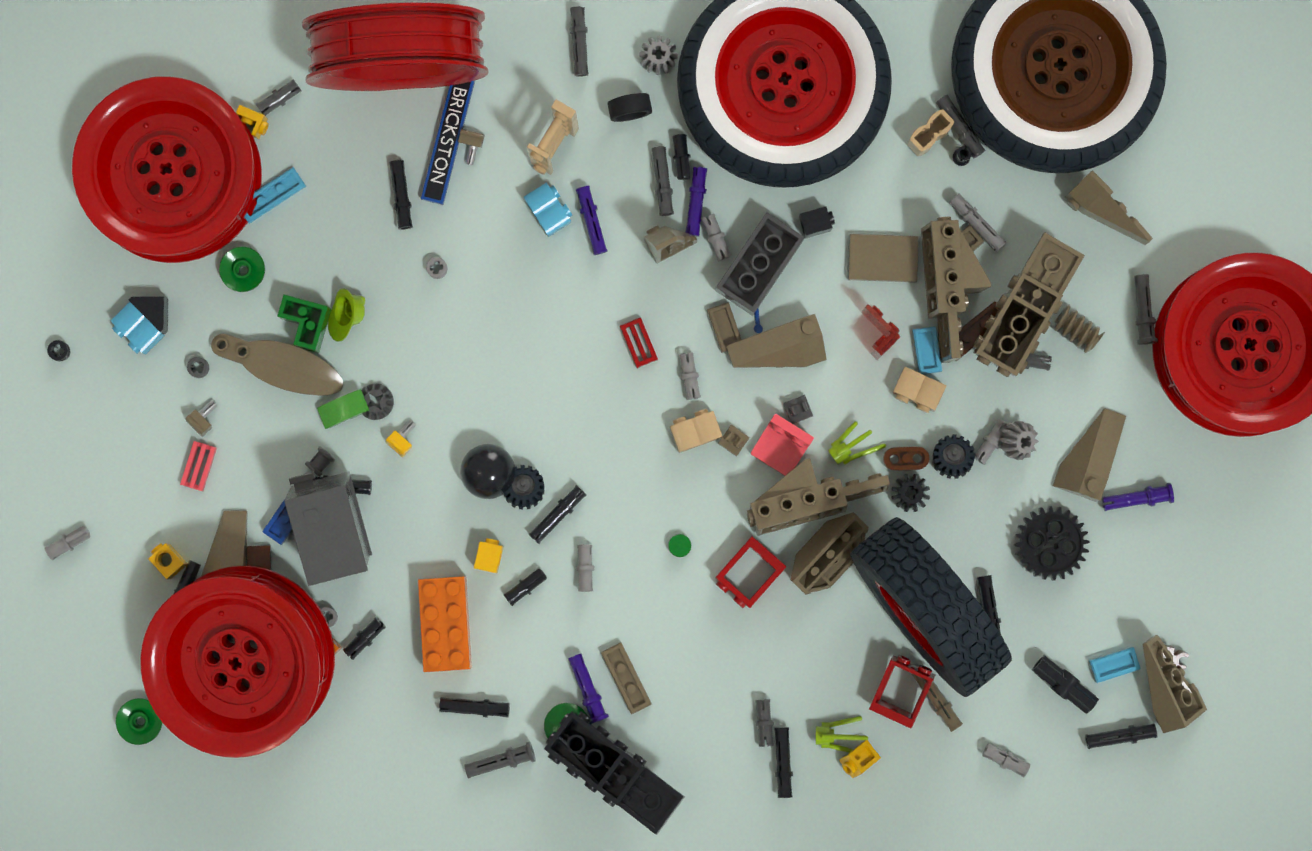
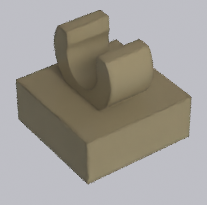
(733, 440)

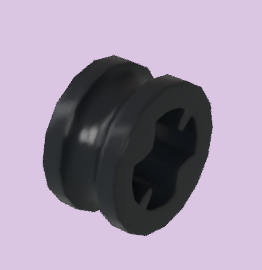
(63, 345)

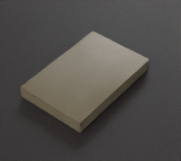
(883, 258)

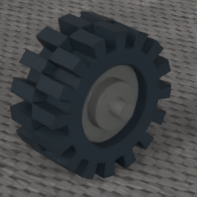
(953, 456)
(526, 488)

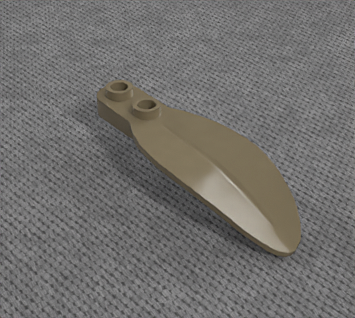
(281, 365)

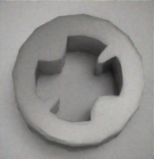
(431, 263)
(332, 622)

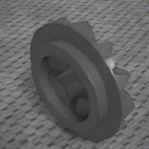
(386, 401)

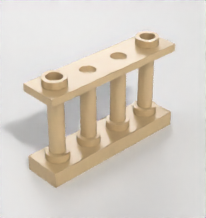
(564, 123)

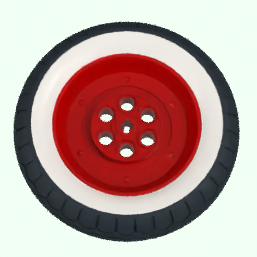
(768, 139)

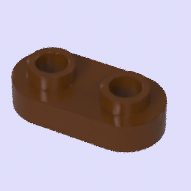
(905, 458)

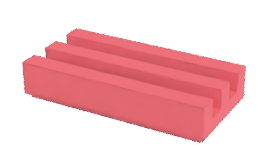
(186, 474)

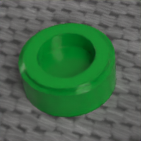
(679, 545)

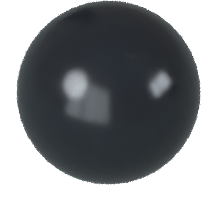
(487, 471)

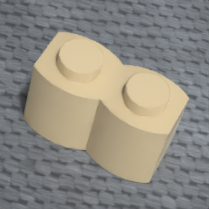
(934, 130)
(918, 389)
(695, 431)

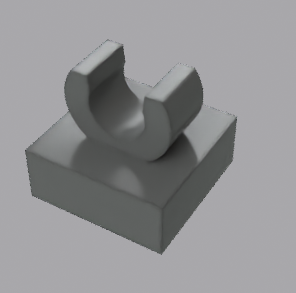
(798, 409)

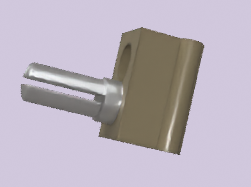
(474, 141)
(198, 421)

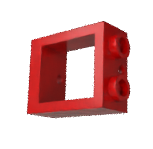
(767, 556)
(891, 711)

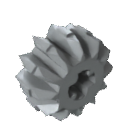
(666, 51)
(1018, 440)

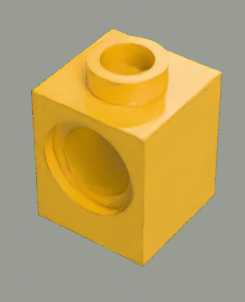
(488, 556)
(177, 562)

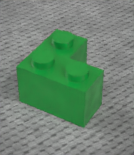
(311, 320)

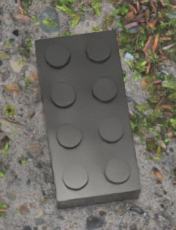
(759, 264)

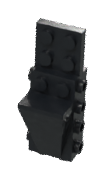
(612, 771)

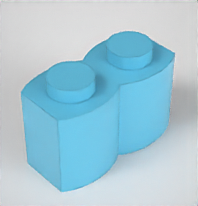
(547, 209)
(137, 329)

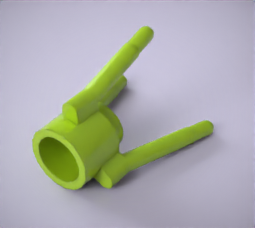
(841, 451)
(826, 736)

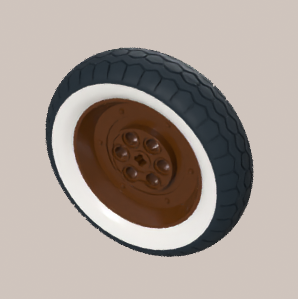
(1031, 120)

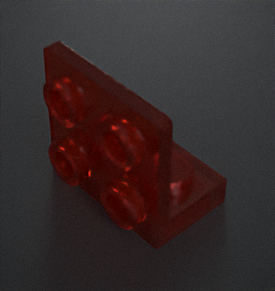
(889, 330)

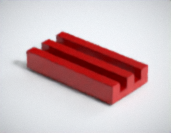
(645, 360)

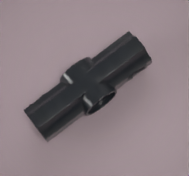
(1065, 684)

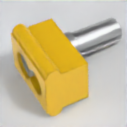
(397, 440)

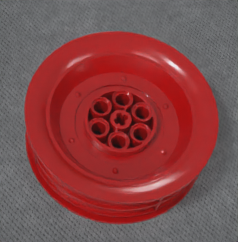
(394, 46)
(122, 138)
(1200, 373)
(185, 677)

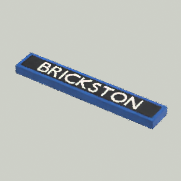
(447, 142)

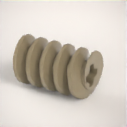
(1077, 329)

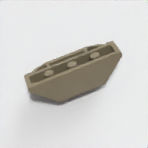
(828, 553)

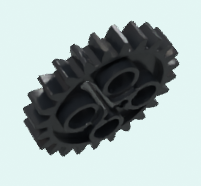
(1062, 561)

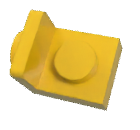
(250, 117)
(859, 759)

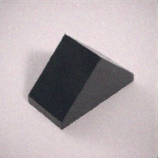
(154, 309)

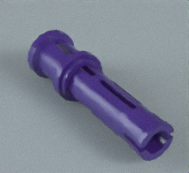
(1149, 496)
(591, 698)

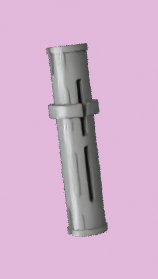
(977, 222)

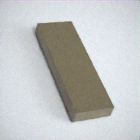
(626, 678)

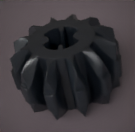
(916, 497)

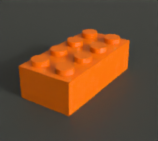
(444, 624)

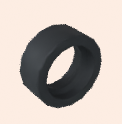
(629, 107)

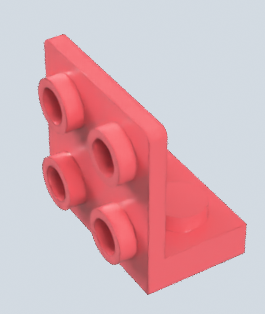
(781, 445)

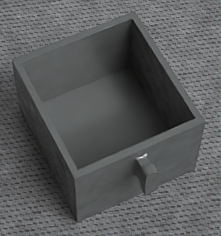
(327, 527)

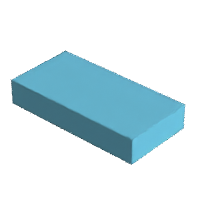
(927, 350)
(1114, 665)

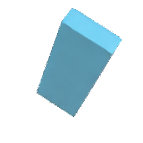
(276, 193)

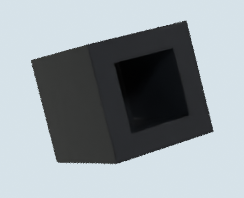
(816, 222)

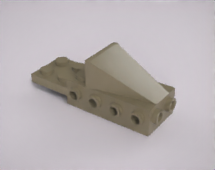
(949, 276)
(1027, 306)
(798, 490)

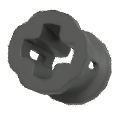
(319, 461)

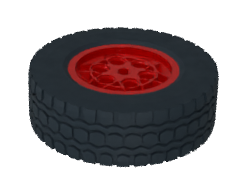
(931, 606)

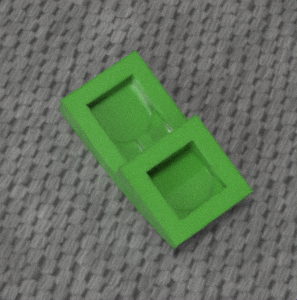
(343, 408)

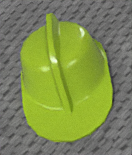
(345, 313)

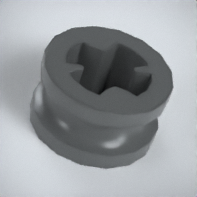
(197, 374)

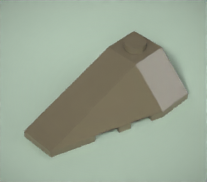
(1094, 200)
(667, 242)
(788, 345)
(1091, 459)
(230, 542)
(1172, 697)

